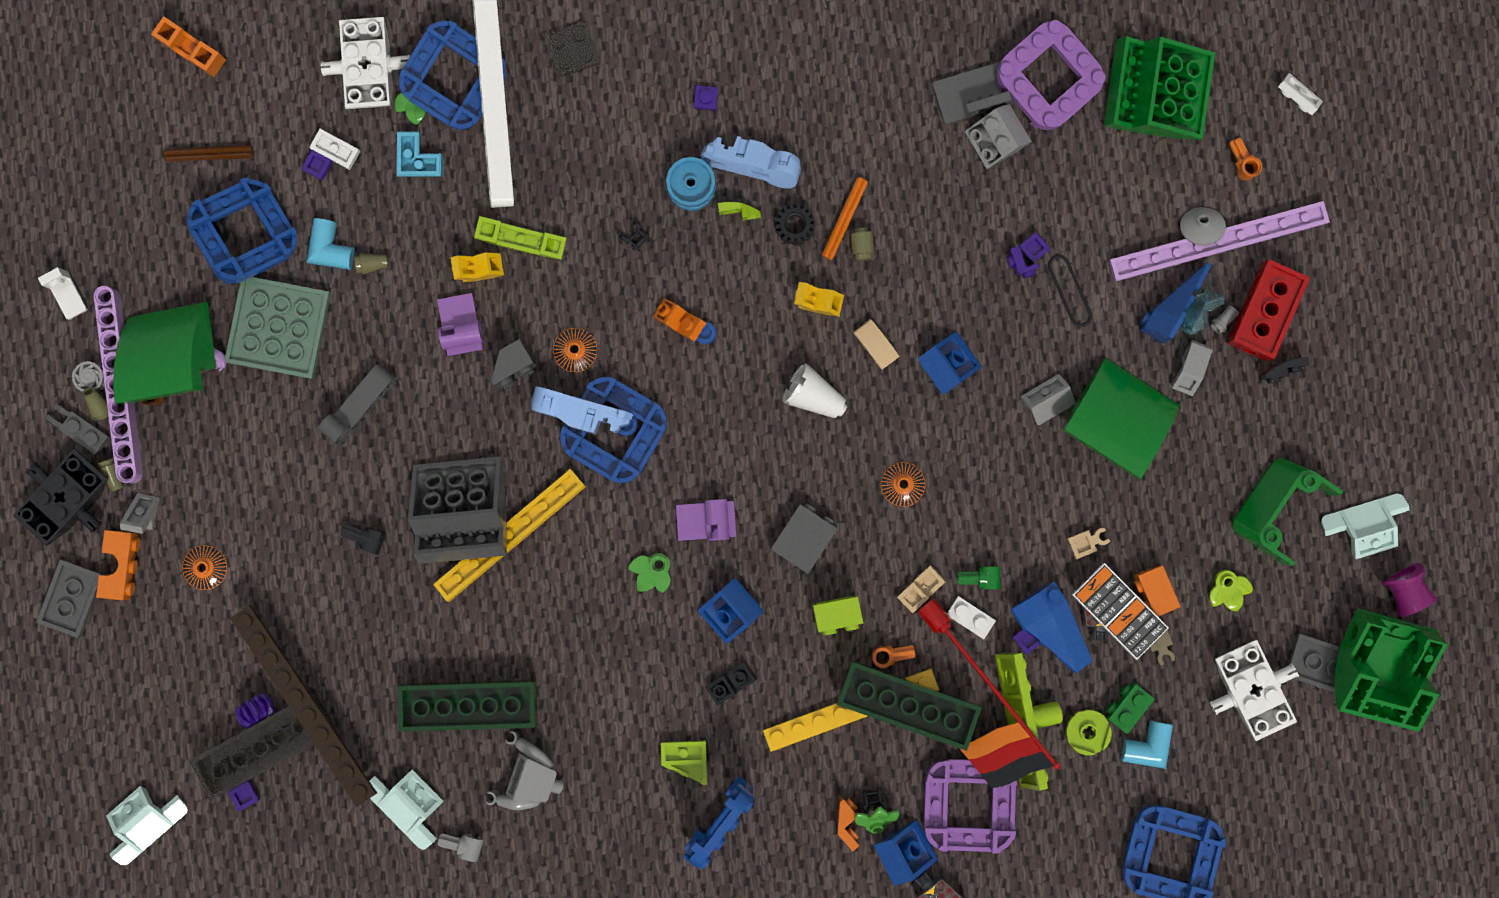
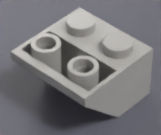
(998, 135)

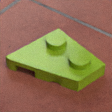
(686, 758)

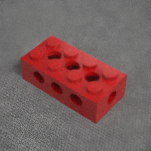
(1282, 308)

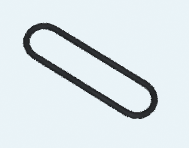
(1078, 287)

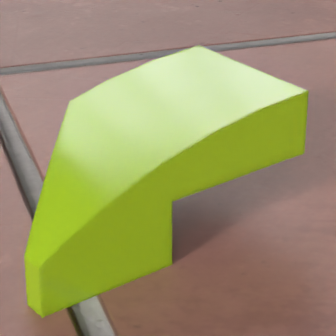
(734, 207)

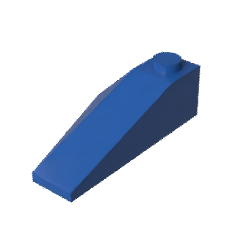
(1168, 315)
(1053, 624)

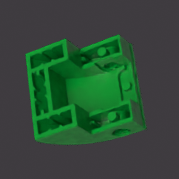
(1387, 670)

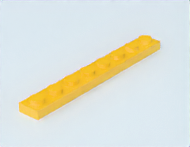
(517, 530)
(826, 719)

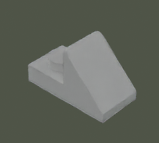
(140, 514)

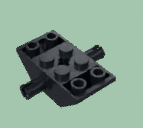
(47, 513)

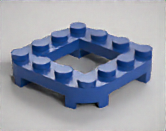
(419, 64)
(226, 202)
(641, 447)
(1183, 823)
(703, 843)

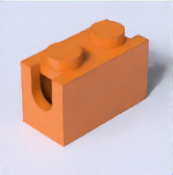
(1156, 590)

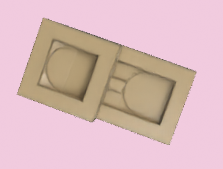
(876, 344)
(921, 588)

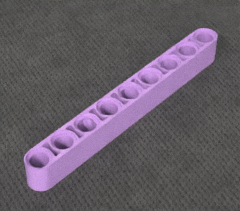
(128, 416)

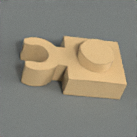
(1084, 543)

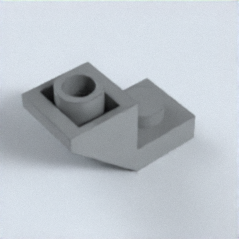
(1193, 368)

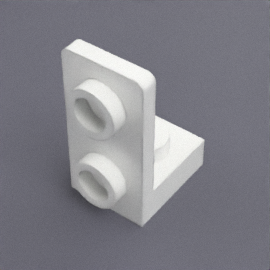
(64, 291)

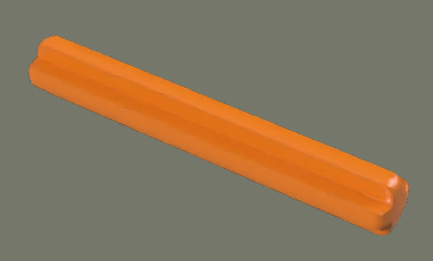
(844, 218)

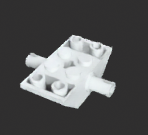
(364, 43)
(1260, 711)

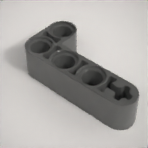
(357, 405)

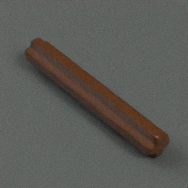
(208, 153)

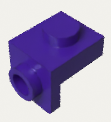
(1016, 261)

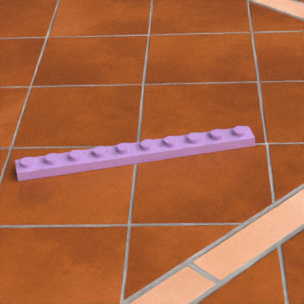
(1233, 238)

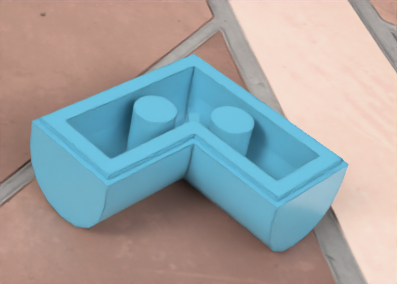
(411, 162)
(322, 249)
(1153, 751)

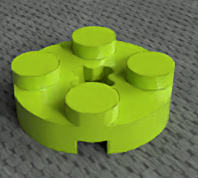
(1081, 721)

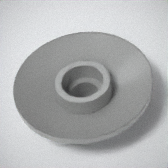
(1202, 233)

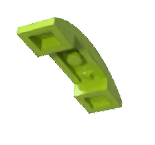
(520, 238)

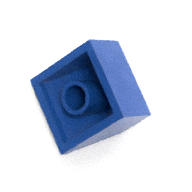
(949, 363)
(730, 611)
(905, 853)

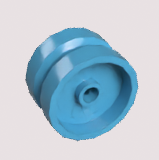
(691, 170)

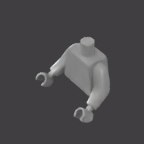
(531, 778)

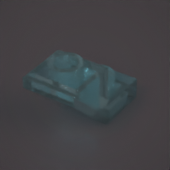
(1197, 312)

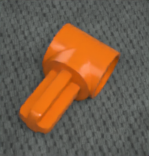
(1243, 157)
(894, 654)

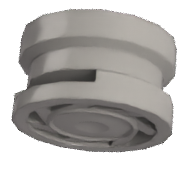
(89, 375)

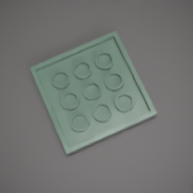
(277, 327)

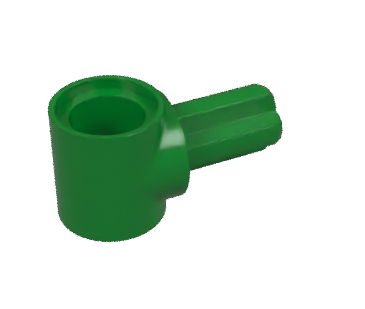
(985, 577)

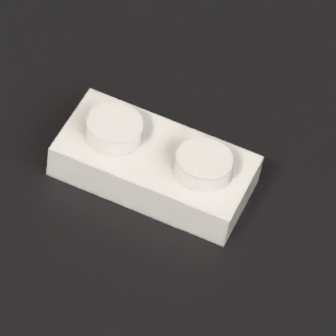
(1300, 94)
(334, 149)
(970, 617)

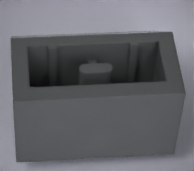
(511, 364)

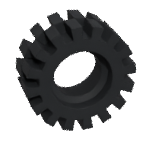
(801, 212)

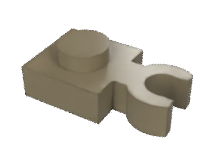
(1160, 646)

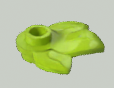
(1231, 593)

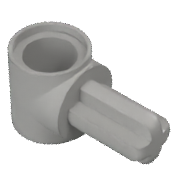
(467, 847)

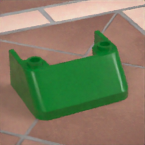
(1268, 498)

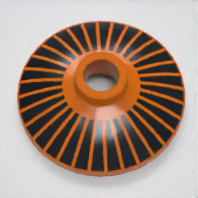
(575, 361)
(891, 484)
(215, 567)

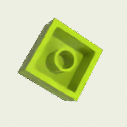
(837, 614)

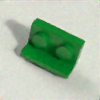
(1129, 707)

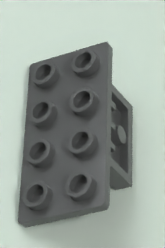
(970, 94)

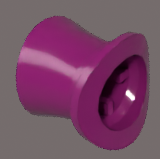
(1410, 590)

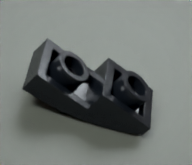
(1280, 371)
(731, 683)

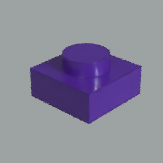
(705, 98)
(317, 165)
(1034, 248)
(1025, 641)
(244, 795)

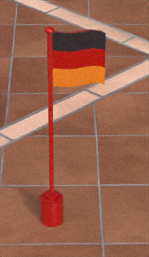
(1008, 750)

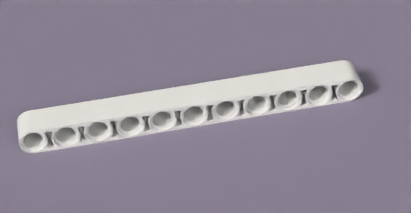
(493, 103)

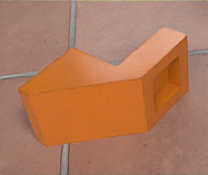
(679, 320)
(846, 815)

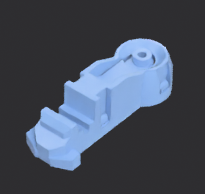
(754, 160)
(578, 412)

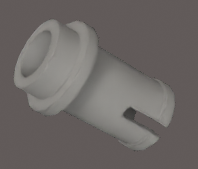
(1224, 320)

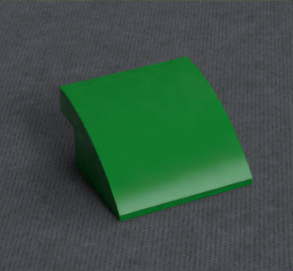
(1159, 88)
(163, 354)
(1121, 418)

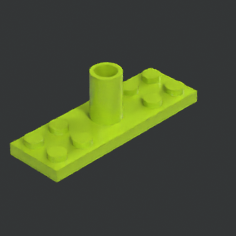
(1016, 691)

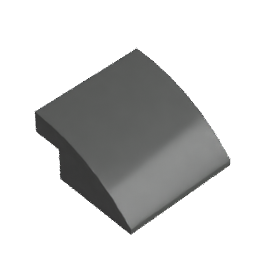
(458, 510)

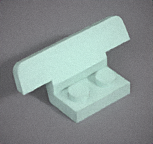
(1368, 524)
(408, 806)
(141, 823)

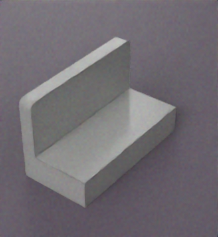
(1049, 399)

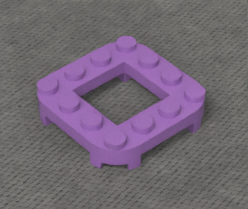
(1027, 97)
(966, 838)

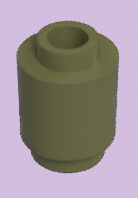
(862, 244)

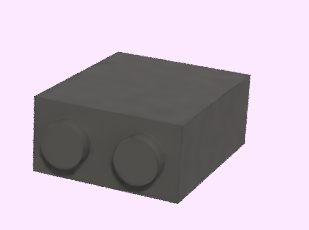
(804, 537)

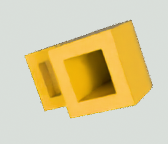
(477, 267)
(818, 300)

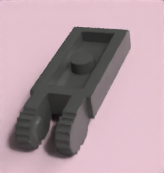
(79, 429)

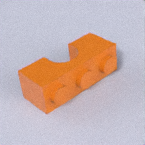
(188, 47)
(123, 547)

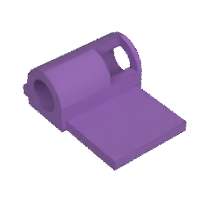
(460, 327)
(706, 520)

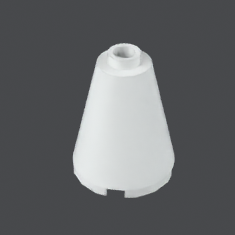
(814, 394)

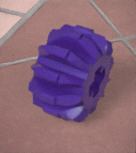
(254, 710)

